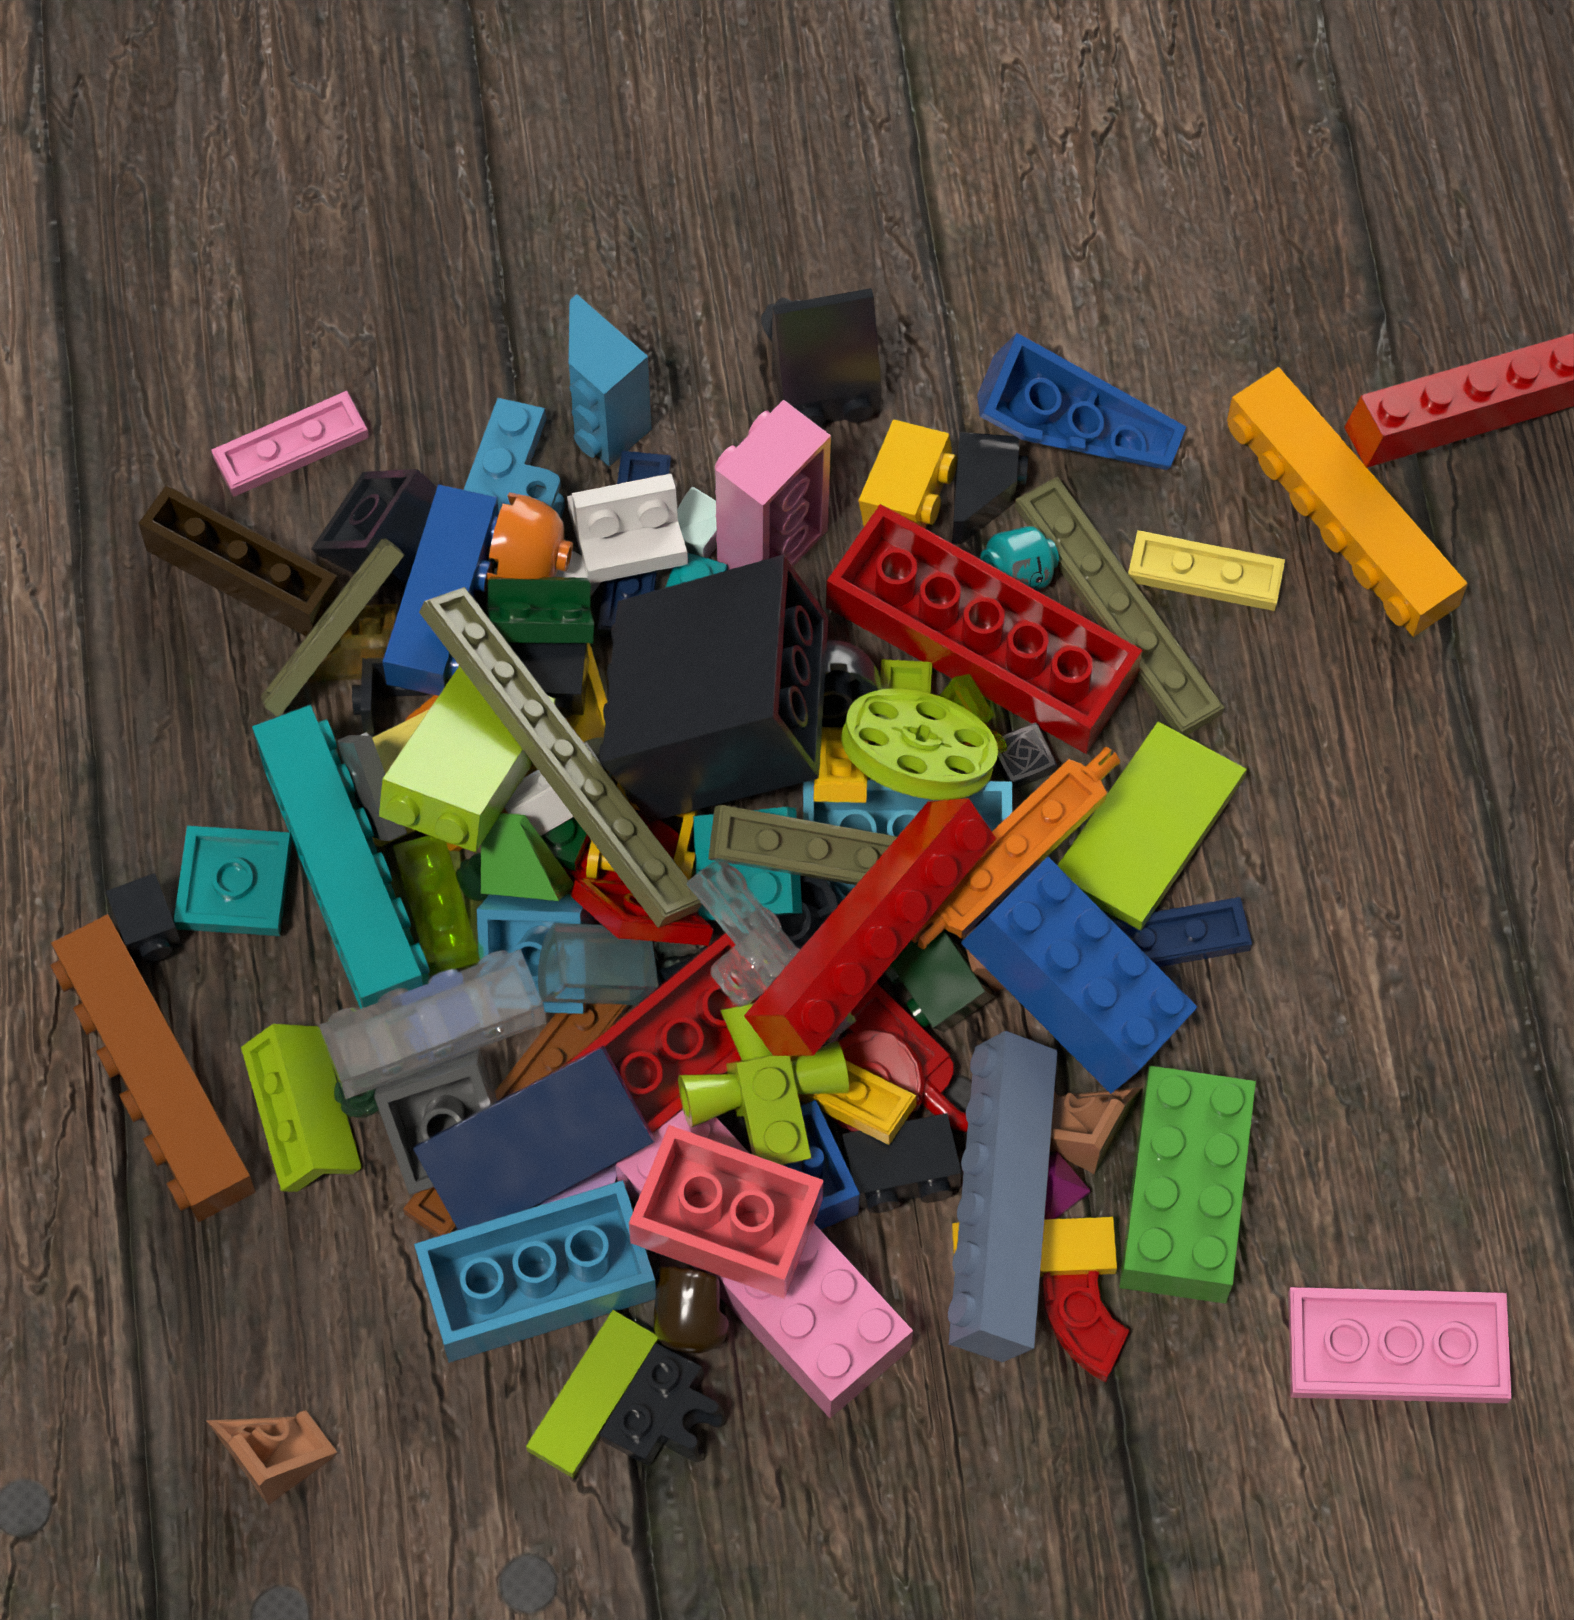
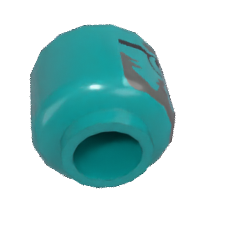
(1023, 555)

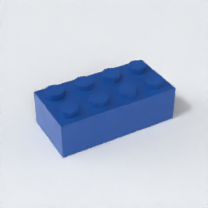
(1079, 975)

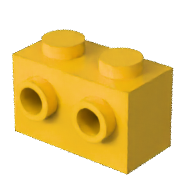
(909, 473)

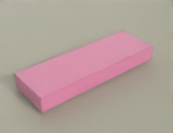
(290, 443)

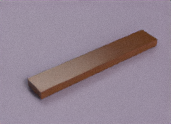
(553, 1047)

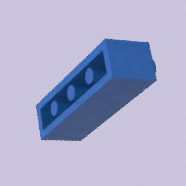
(448, 558)

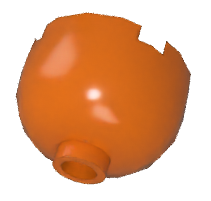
(529, 540)

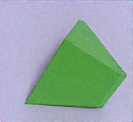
(520, 863)

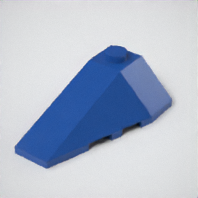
(1068, 408)

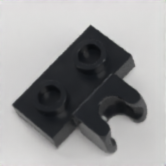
(662, 1409)

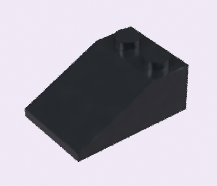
(828, 357)

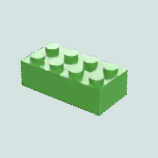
(1187, 1185)

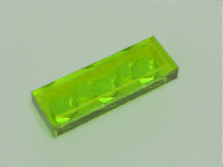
(436, 904)

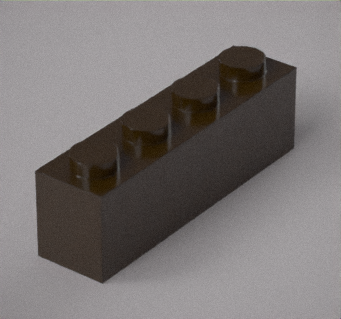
(237, 561)

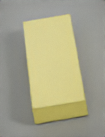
(1206, 570)

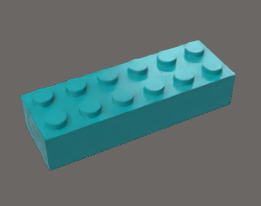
(340, 856)

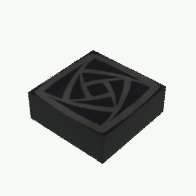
(1026, 756)

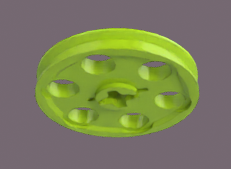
(919, 744)

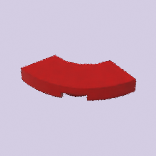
(1083, 1321)

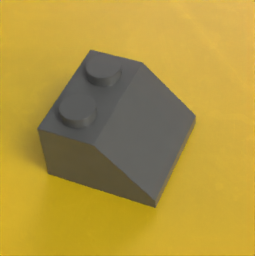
(430, 1103)

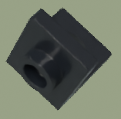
(373, 686)

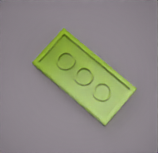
(1150, 824)

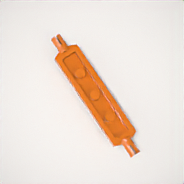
(1022, 844)

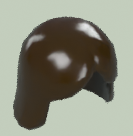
(688, 1310)

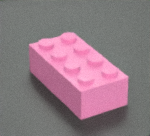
(773, 490)

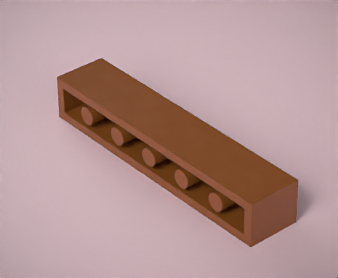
(152, 1068)

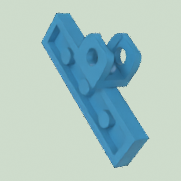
(506, 456)

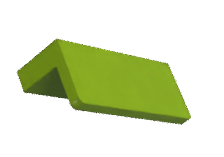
(298, 1105)

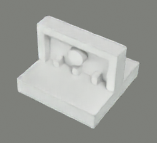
(628, 528)

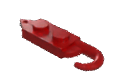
(882, 1013)

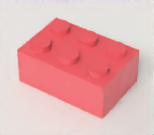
(726, 1211)

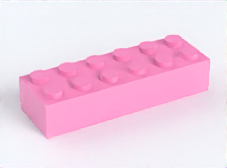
(831, 1325)

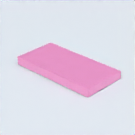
(1399, 1345)

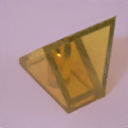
(364, 638)

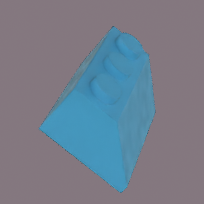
(606, 385)

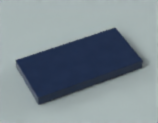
(535, 1141)

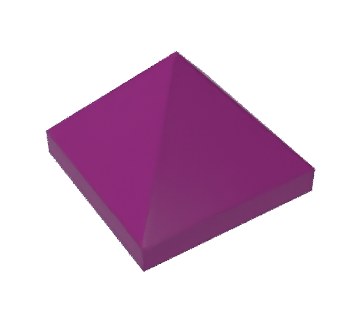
(1063, 1187)

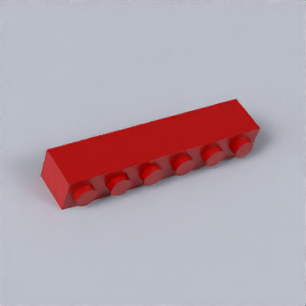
(1463, 401)
(870, 928)

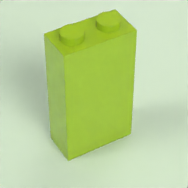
(455, 769)

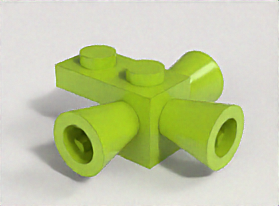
(764, 1090)

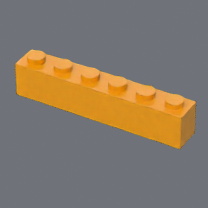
(1345, 502)

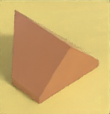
(1088, 1124)
(275, 1450)

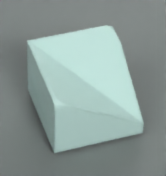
(698, 523)

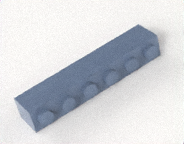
(1003, 1197)

